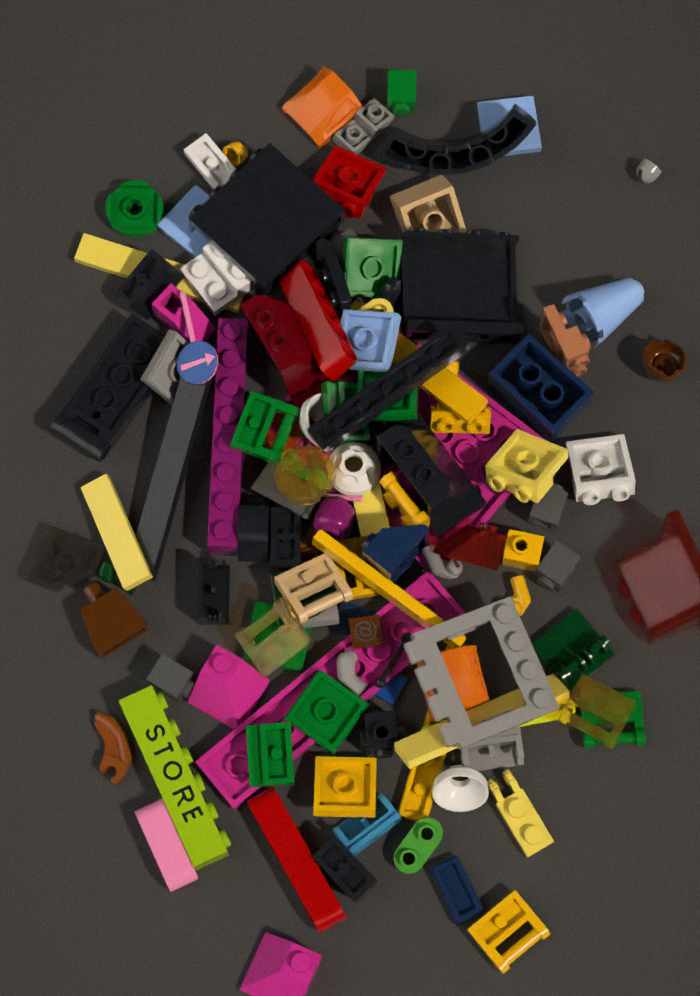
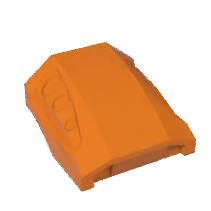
(323, 106)
(466, 675)

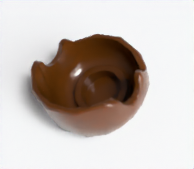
(664, 360)

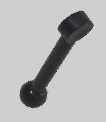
(381, 682)

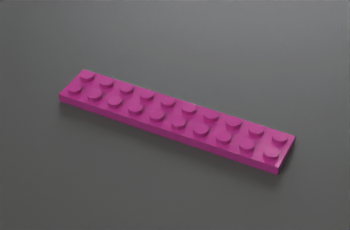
(228, 760)

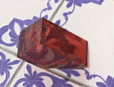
(474, 546)

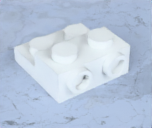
(216, 279)
(600, 469)

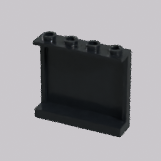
(266, 217)
(460, 283)

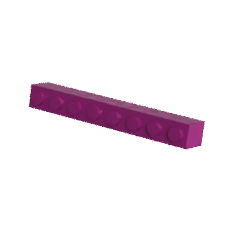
(225, 461)

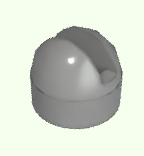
(647, 171)

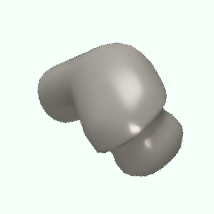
(439, 567)
(346, 672)

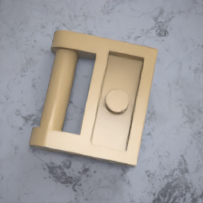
(309, 579)

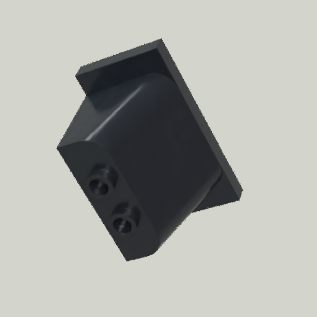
(431, 471)

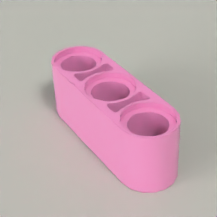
(166, 845)

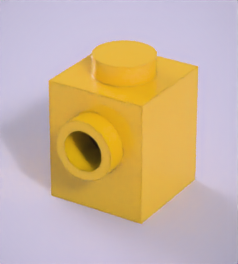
(522, 550)

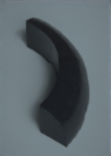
(458, 155)

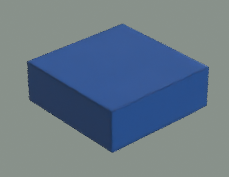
(392, 690)

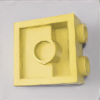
(525, 466)

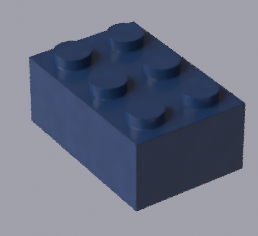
(540, 388)

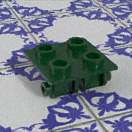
(573, 649)

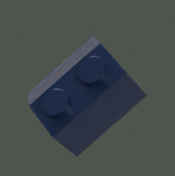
(394, 549)

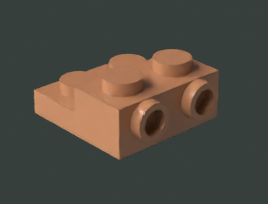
(565, 344)

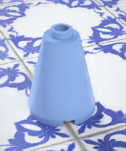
(602, 308)

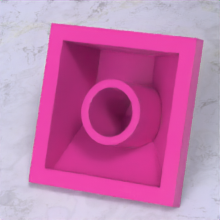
(227, 688)
(280, 969)

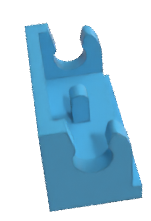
(360, 832)

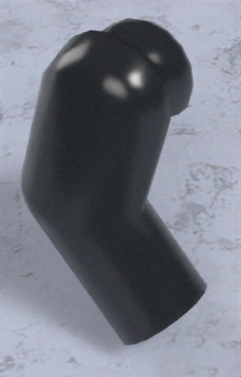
(390, 291)

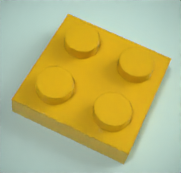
(345, 786)

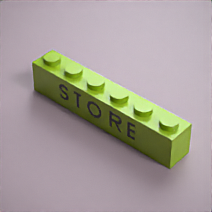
(174, 778)

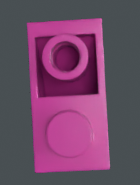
(170, 312)

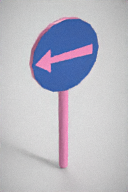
(198, 359)

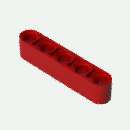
(318, 320)
(296, 859)

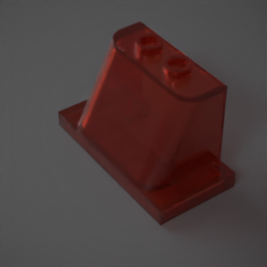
(662, 581)

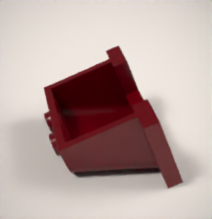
(279, 331)

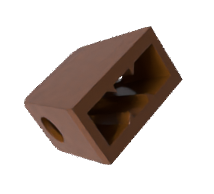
(110, 620)

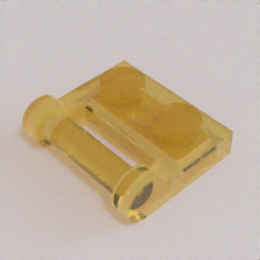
(279, 645)
(600, 702)

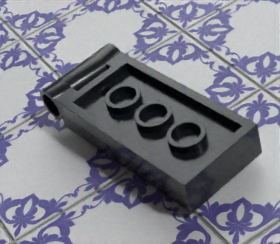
(110, 391)

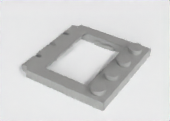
(520, 656)

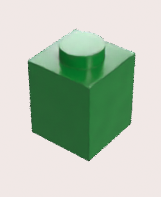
(401, 92)

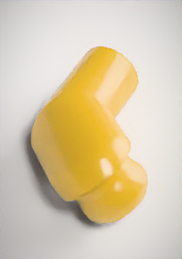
(521, 594)

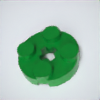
(123, 198)

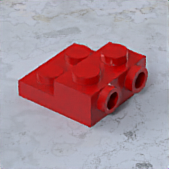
(349, 180)

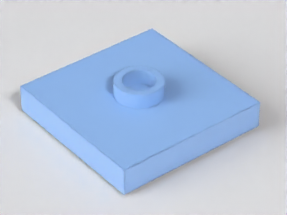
(493, 111)
(176, 223)
(372, 337)

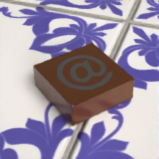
(365, 632)

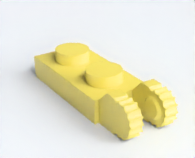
(520, 816)

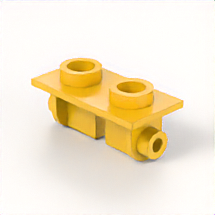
(447, 422)

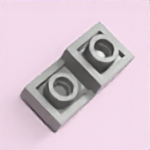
(364, 128)

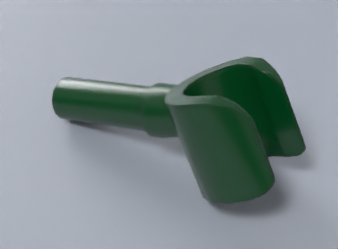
(107, 574)

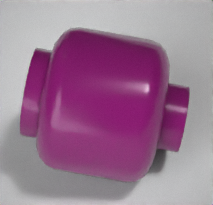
(335, 517)

